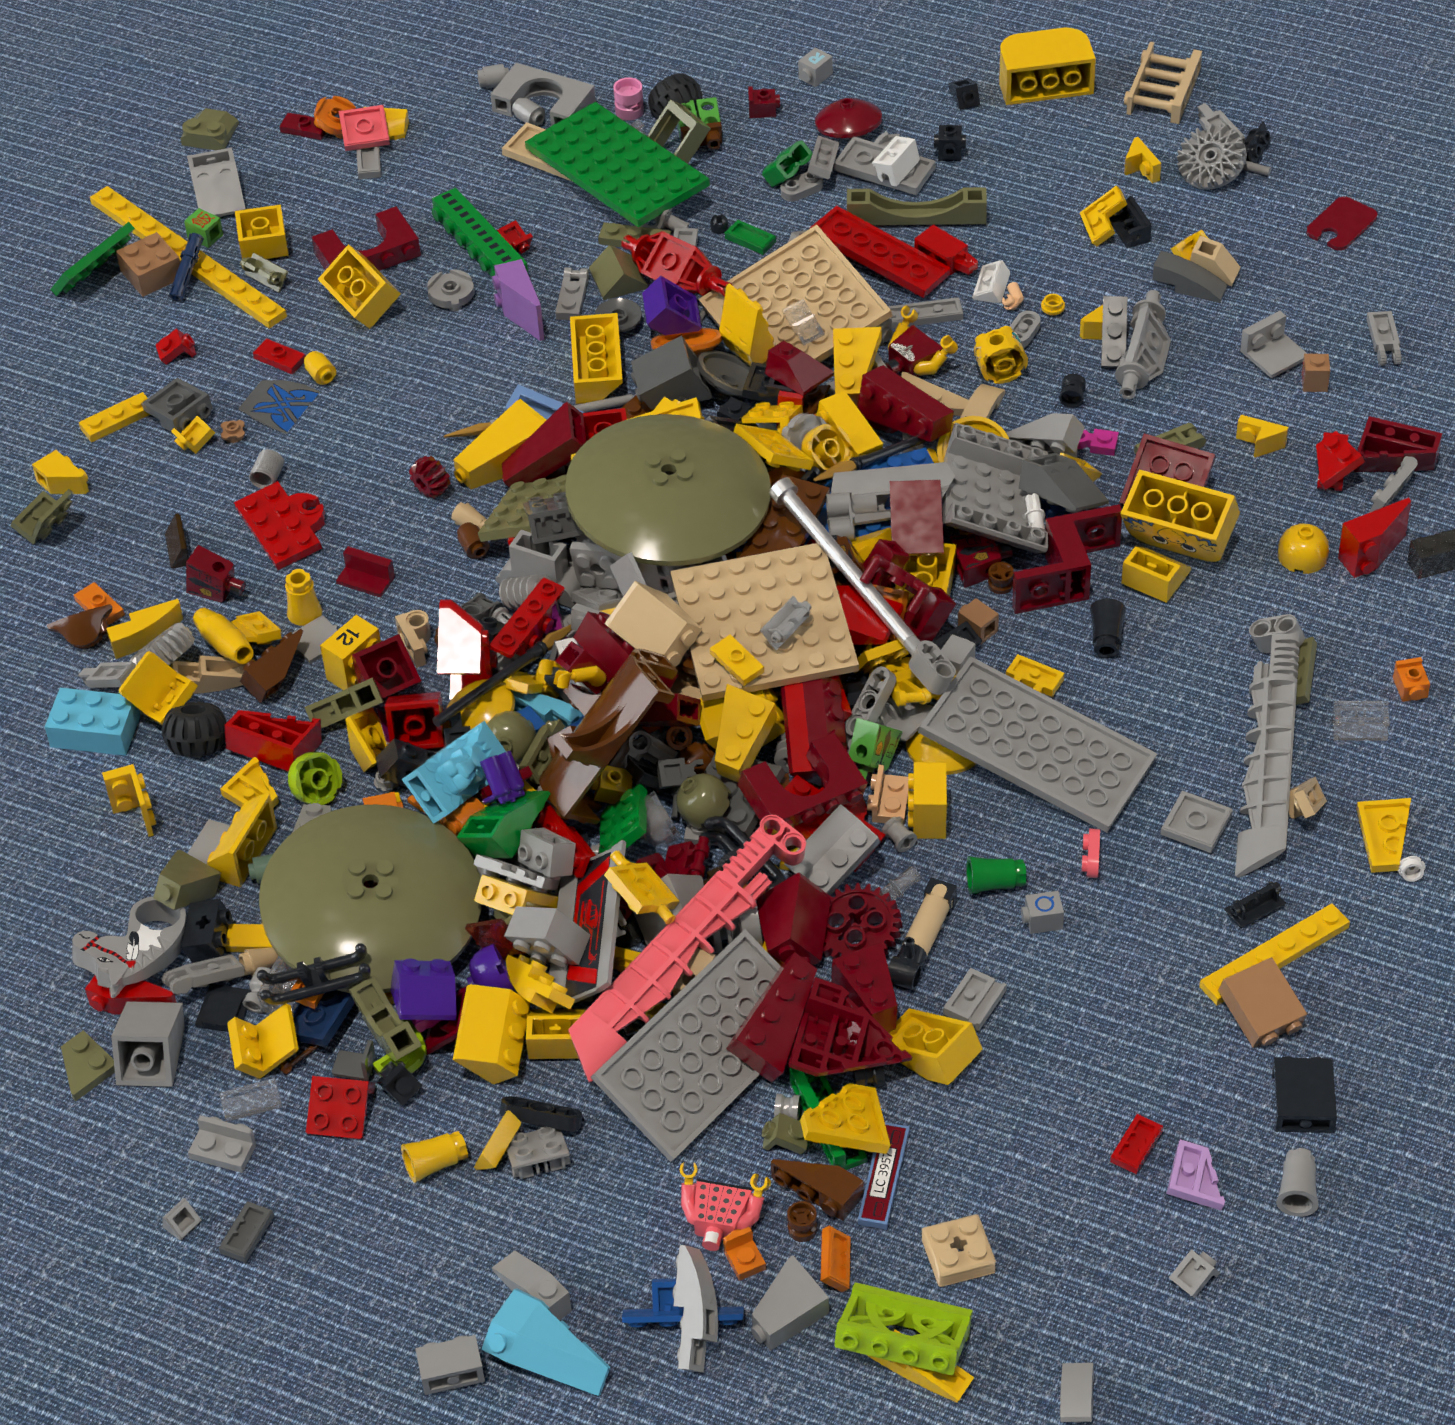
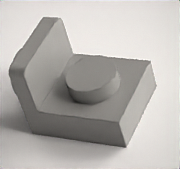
(1194, 1272)

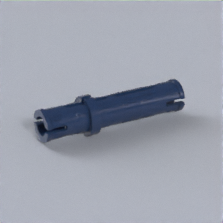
(188, 259)

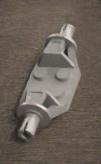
(1147, 346)

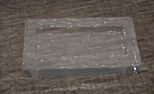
(250, 1099)

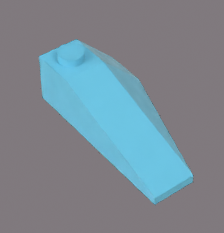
(537, 1341)

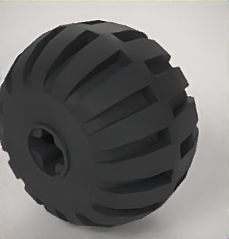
(676, 87)
(194, 729)

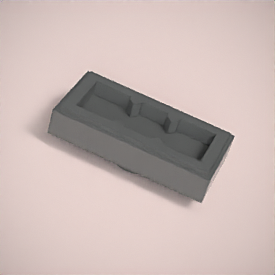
(246, 1232)

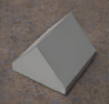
(181, 1219)

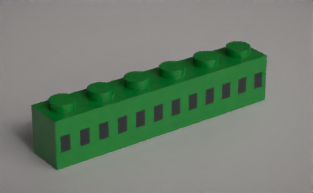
(473, 231)

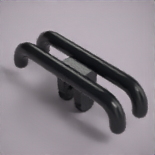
(731, 848)
(315, 977)

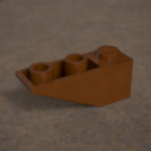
(267, 674)
(824, 1185)

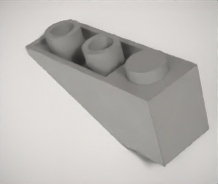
(1050, 433)

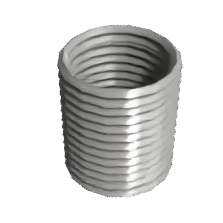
(266, 468)

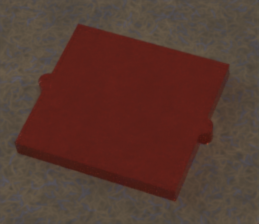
(491, 933)

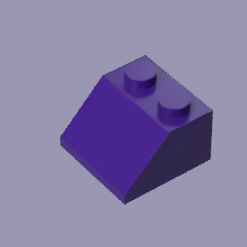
(670, 308)
(424, 989)

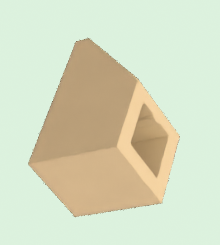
(1215, 259)

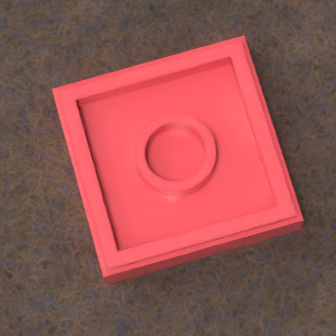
(364, 127)

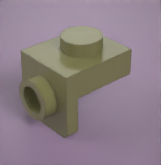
(785, 1133)

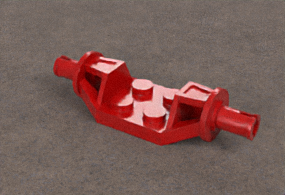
(676, 261)

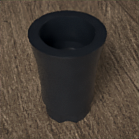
(1107, 626)

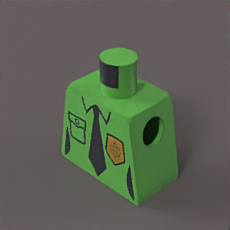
(873, 746)

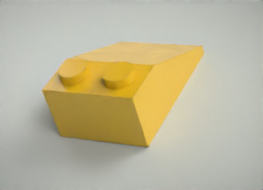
(937, 1043)

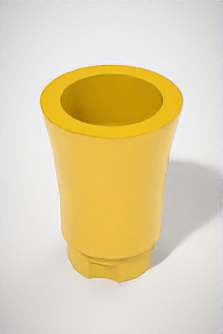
(301, 598)
(433, 1154)

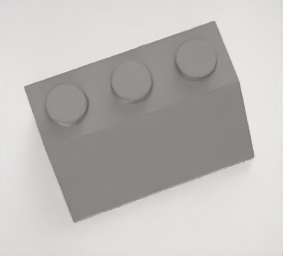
(836, 850)

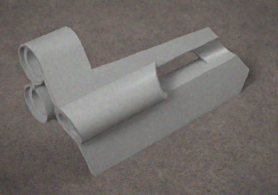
(861, 494)

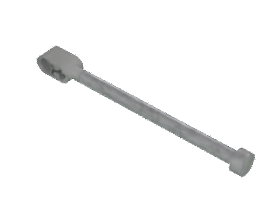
(927, 659)

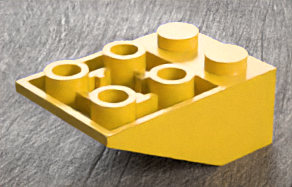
(744, 327)

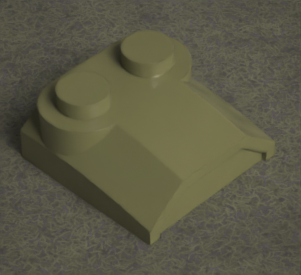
(209, 129)

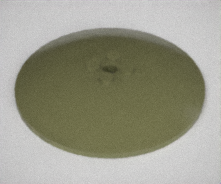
(678, 519)
(317, 899)

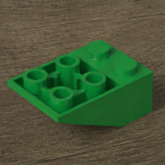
(498, 827)

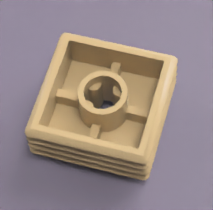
(942, 1247)

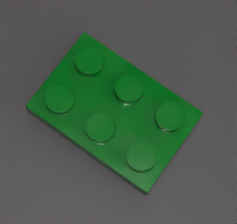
(624, 819)

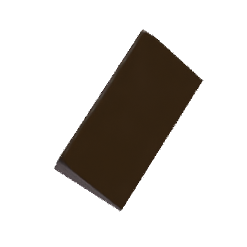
(176, 543)

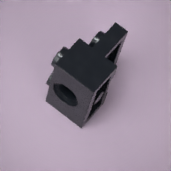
(762, 387)

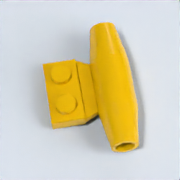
(233, 637)

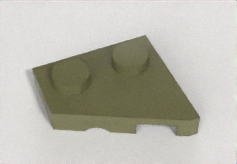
(85, 1064)

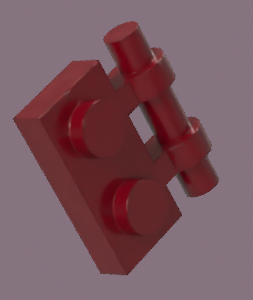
(688, 858)

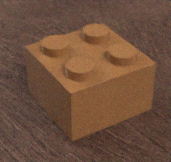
(148, 264)

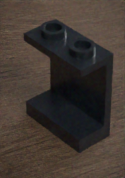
(1304, 1095)

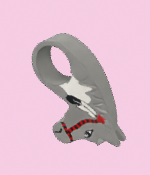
(136, 955)

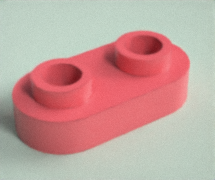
(1091, 862)

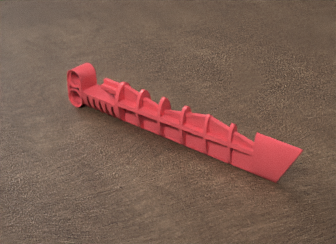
(660, 965)

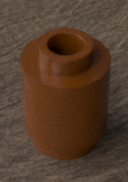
(469, 540)

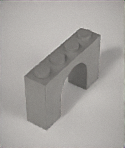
(531, 82)

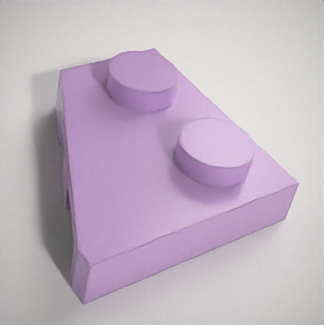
(1194, 1176)

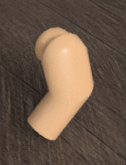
(1014, 298)

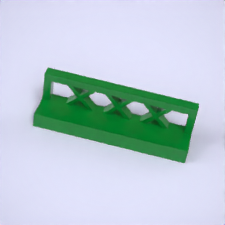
(801, 1086)

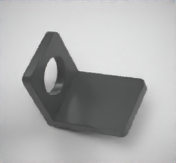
(354, 1064)

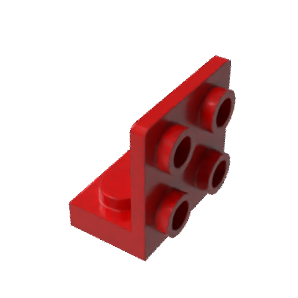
(338, 1107)

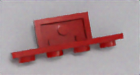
(529, 620)
(550, 820)

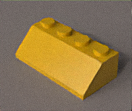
(595, 356)

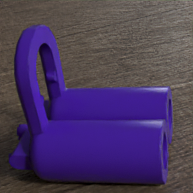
(502, 778)

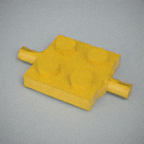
(641, 887)

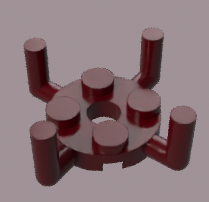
(899, 577)

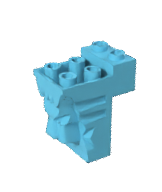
(453, 772)

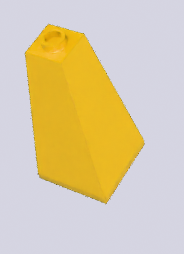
(483, 458)

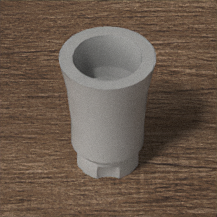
(1298, 1184)

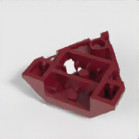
(840, 1035)

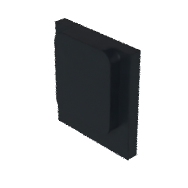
(221, 1006)

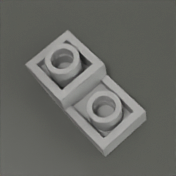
(1077, 1392)

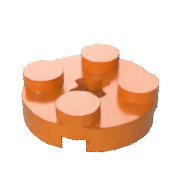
(324, 114)

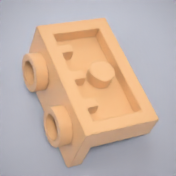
(889, 796)

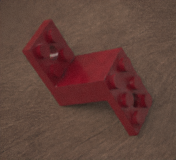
(1068, 568)

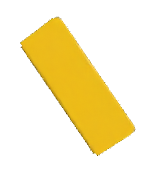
(498, 1142)

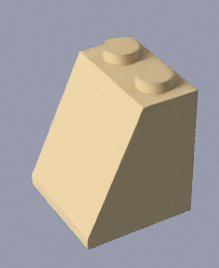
(653, 622)

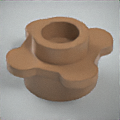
(233, 431)

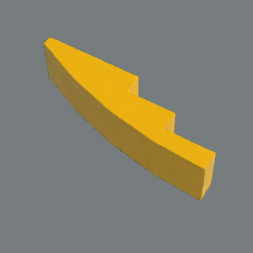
(945, 1385)

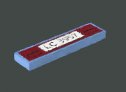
(883, 1180)

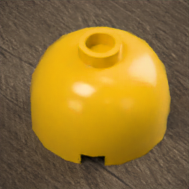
(826, 446)
(1303, 548)

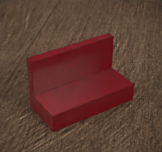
(366, 572)

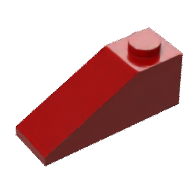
(142, 991)

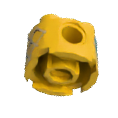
(1000, 355)

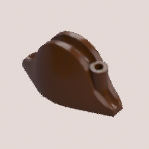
(83, 628)

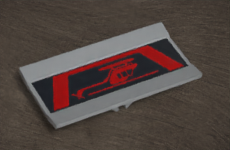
(595, 908)

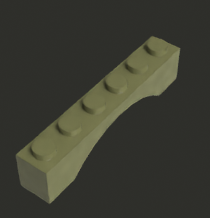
(961, 207)

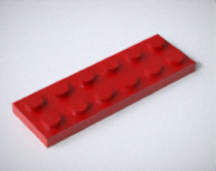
(883, 252)

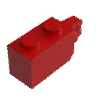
(946, 249)

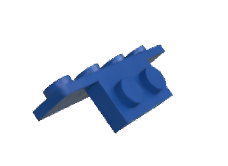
(667, 1313)

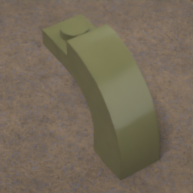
(345, 703)
(382, 1020)

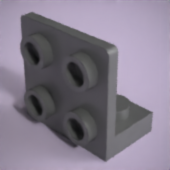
(550, 519)

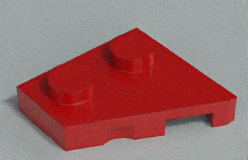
(1336, 459)

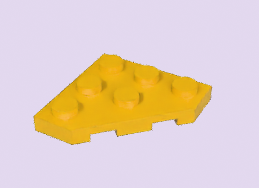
(848, 1120)

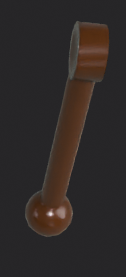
(286, 1067)

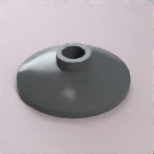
(628, 312)

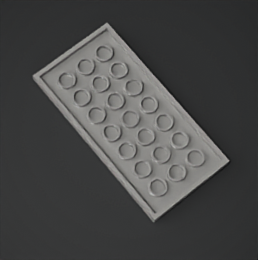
(1038, 743)
(677, 1065)

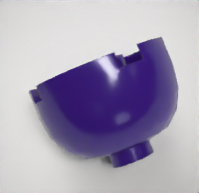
(489, 969)

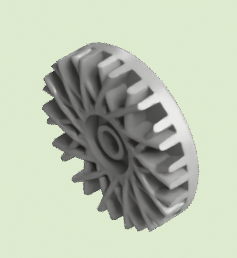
(1212, 157)

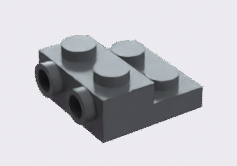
(178, 405)

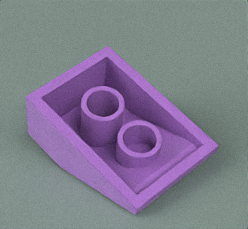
(518, 297)

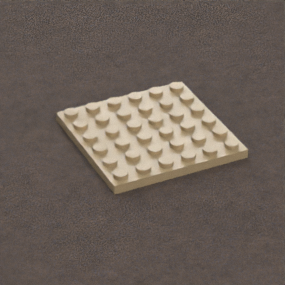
(811, 271)
(744, 595)

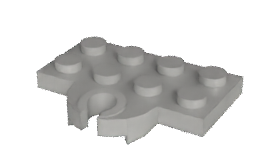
(858, 158)

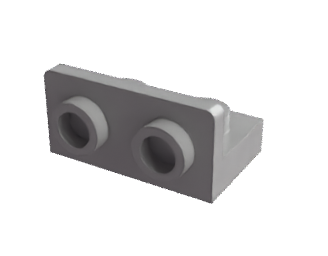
(222, 1144)

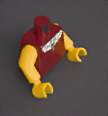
(915, 351)
(579, 667)

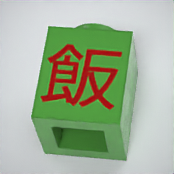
(206, 225)

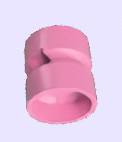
(628, 99)

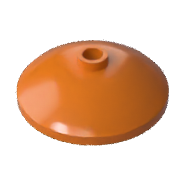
(699, 341)

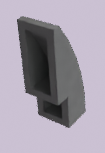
(1188, 277)

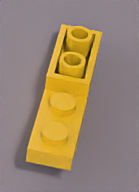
(535, 984)

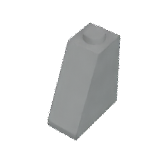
(788, 1306)

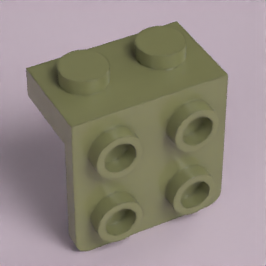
(41, 515)

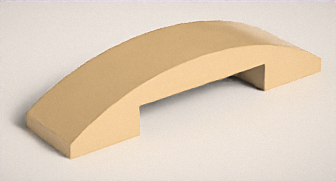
(983, 401)

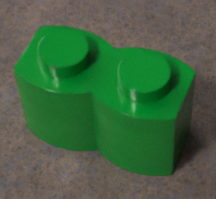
(787, 163)

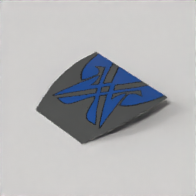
(278, 403)

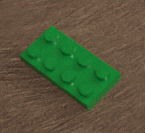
(93, 259)

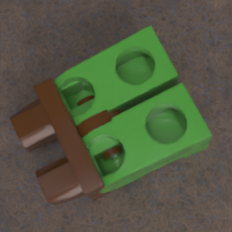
(709, 117)

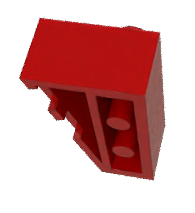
(272, 739)

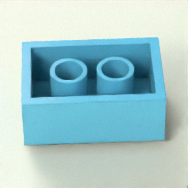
(91, 722)

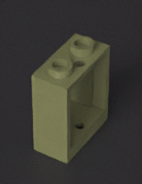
(668, 121)

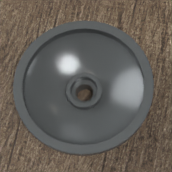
(723, 372)

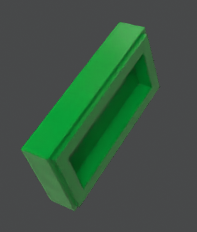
(750, 237)

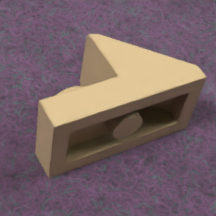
(1306, 799)

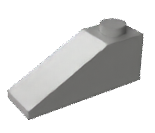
(529, 1277)

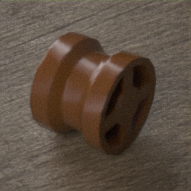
(1000, 578)

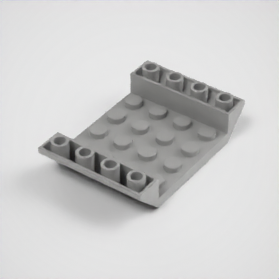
(986, 488)

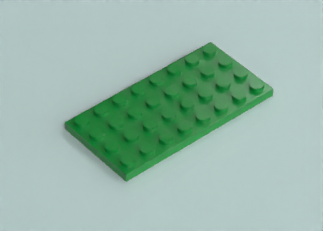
(617, 164)

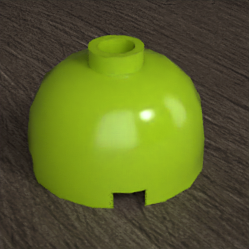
(314, 778)

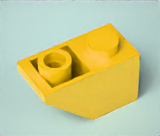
(59, 474)

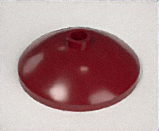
(848, 118)

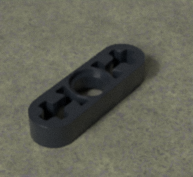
(542, 1113)

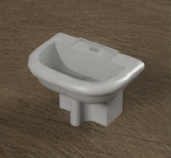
(544, 558)

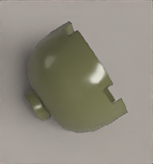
(513, 732)
(702, 798)

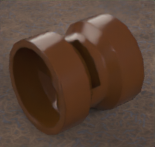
(802, 1221)

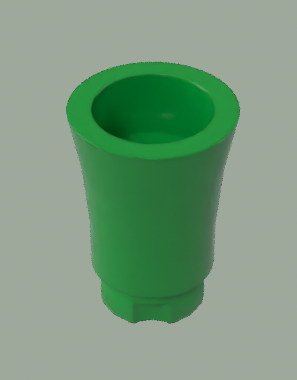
(994, 874)

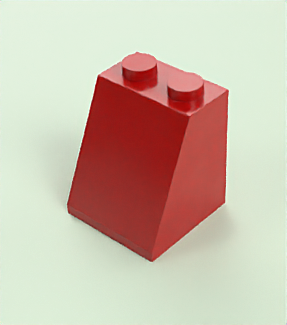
(411, 719)

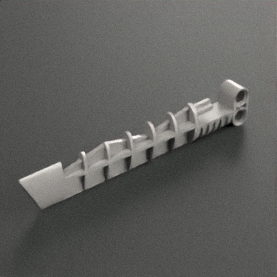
(1271, 762)

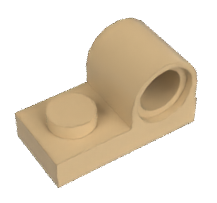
(414, 632)

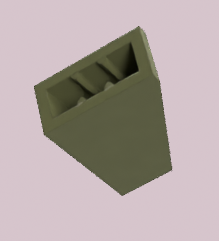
(186, 881)

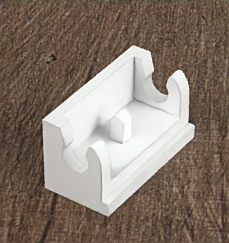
(897, 159)

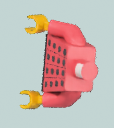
(720, 1207)

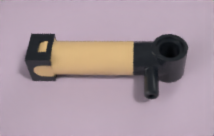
(937, 904)

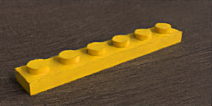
(1282, 948)

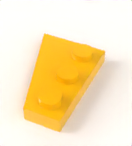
(1383, 831)

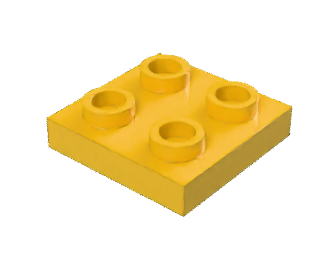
(879, 655)

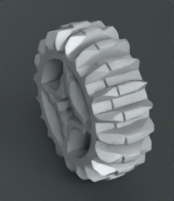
(168, 644)

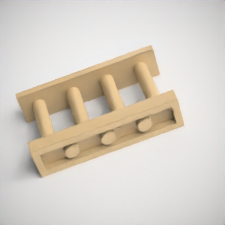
(1180, 93)

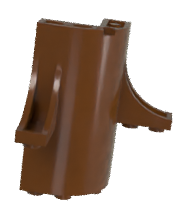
(602, 731)

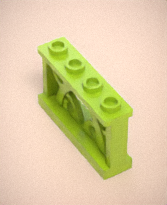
(932, 1319)

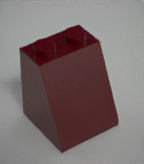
(794, 919)

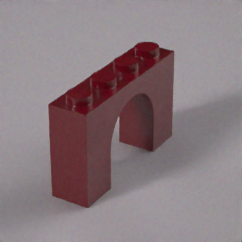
(398, 245)
(936, 605)
(839, 775)

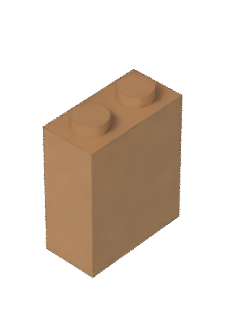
(1262, 1003)

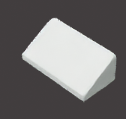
(992, 282)

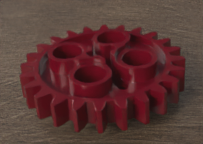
(858, 923)

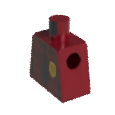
(975, 557)
(211, 576)

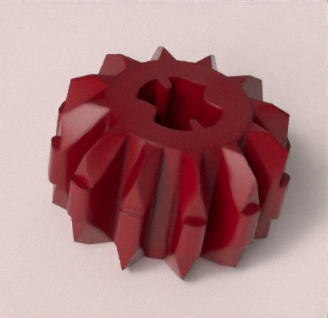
(429, 477)

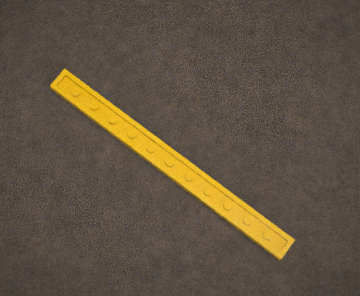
(205, 270)

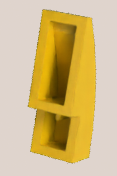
(143, 627)

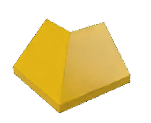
(365, 737)

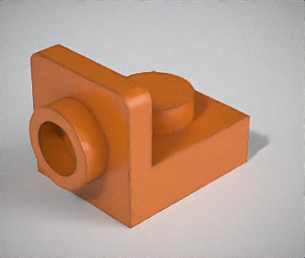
(743, 1253)

